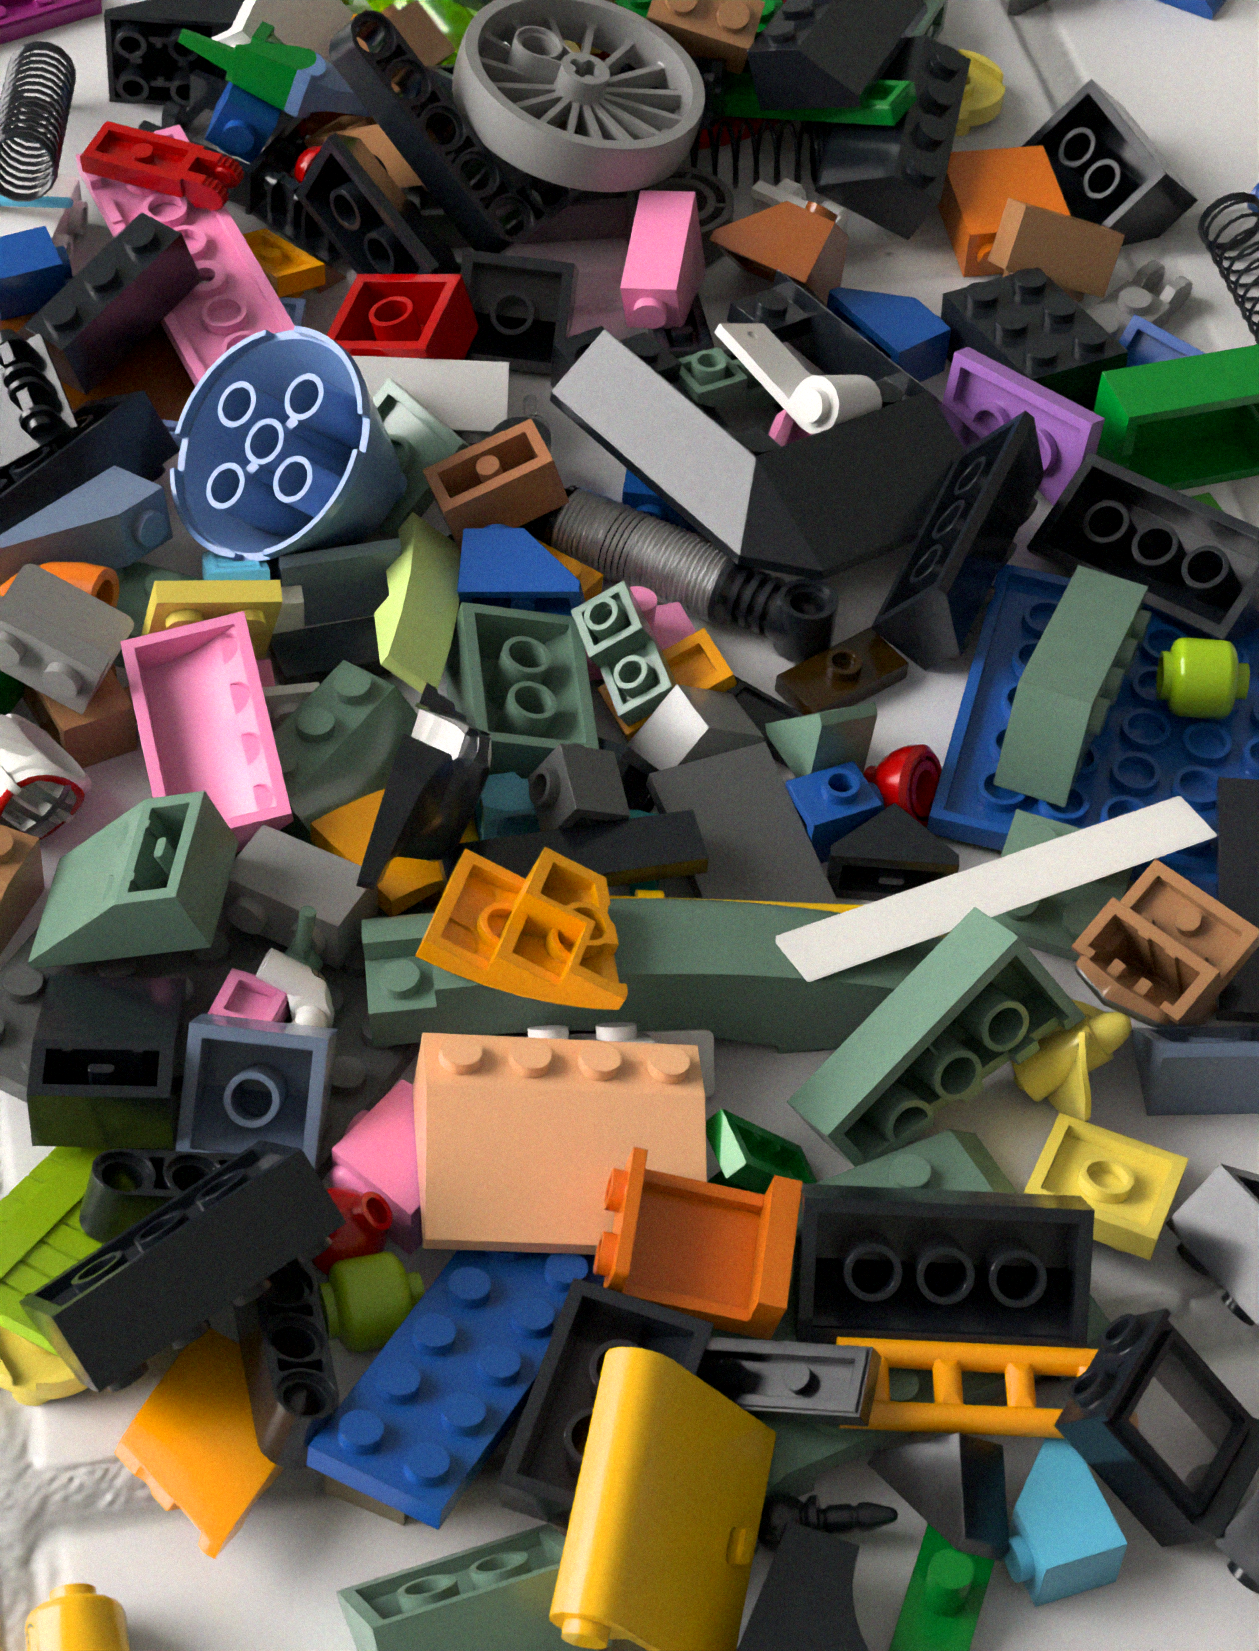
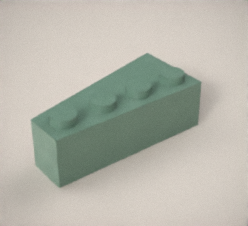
(1071, 684)
(934, 1041)

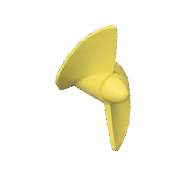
(1068, 1056)

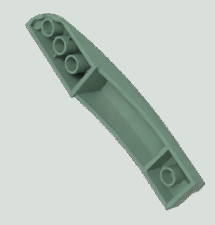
(682, 969)

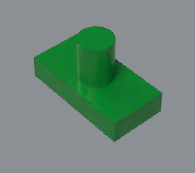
(753, 1155)
(942, 1598)

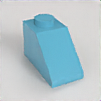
(1062, 1529)

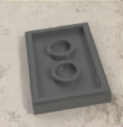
(746, 826)

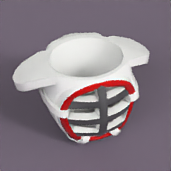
(37, 779)

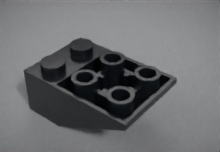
(144, 49)
(106, 1062)

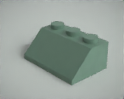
(520, 682)
(340, 744)
(465, 1601)

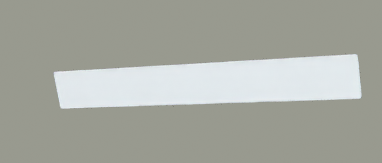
(992, 888)

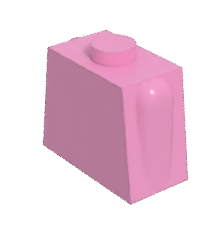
(382, 1158)

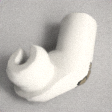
(305, 988)

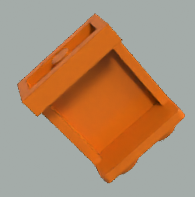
(700, 1246)

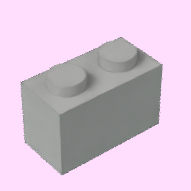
(283, 874)

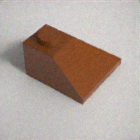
(791, 239)

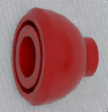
(908, 779)
(365, 1228)

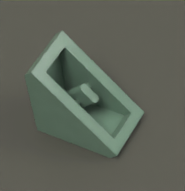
(825, 738)

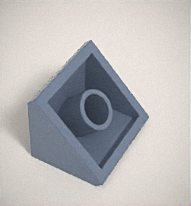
(339, 580)
(1198, 1069)

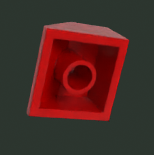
(406, 317)

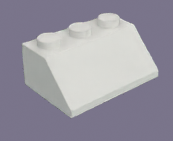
(461, 393)

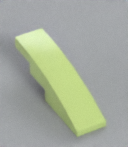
(422, 605)

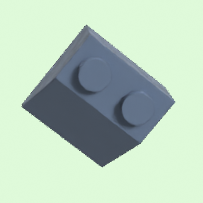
(255, 1084)

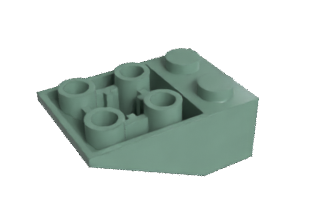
(139, 885)

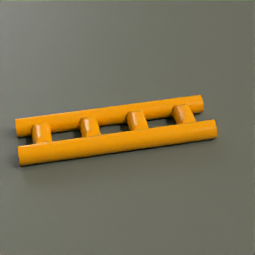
(947, 1362)

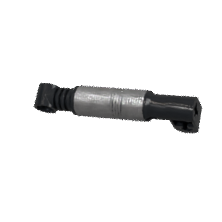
(685, 568)

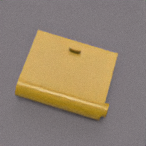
(662, 1512)

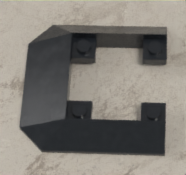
(765, 504)

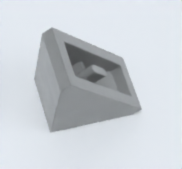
(694, 726)

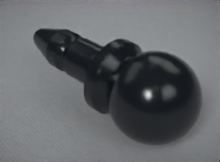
(832, 1519)

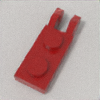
(162, 165)

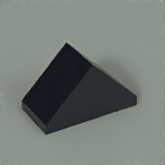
(887, 857)
(955, 1487)

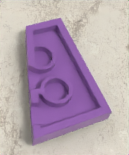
(991, 394)

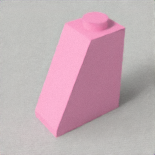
(663, 260)

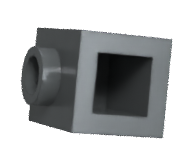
(577, 788)

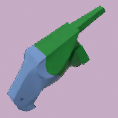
(280, 73)

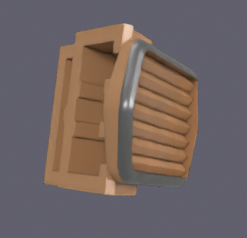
(1163, 951)

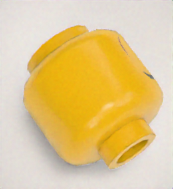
(77, 1622)

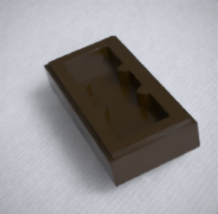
(842, 674)

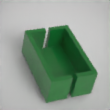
(1184, 418)

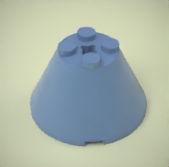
(283, 450)

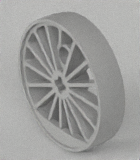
(527, 89)

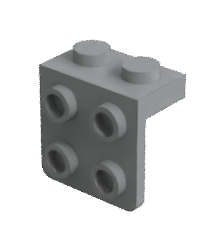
(58, 637)

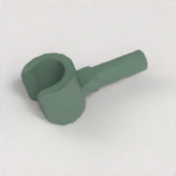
(301, 946)

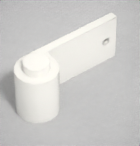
(810, 400)

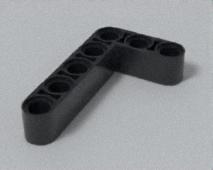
(458, 146)
(278, 1333)

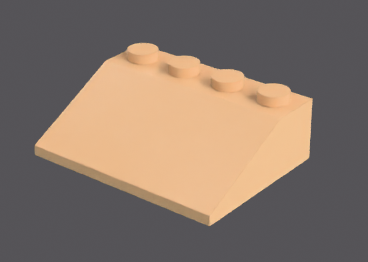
(529, 1128)

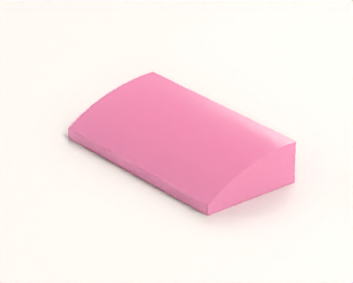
(208, 721)

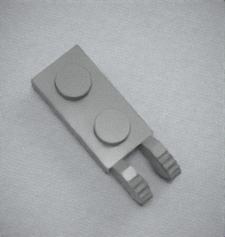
(1135, 298)

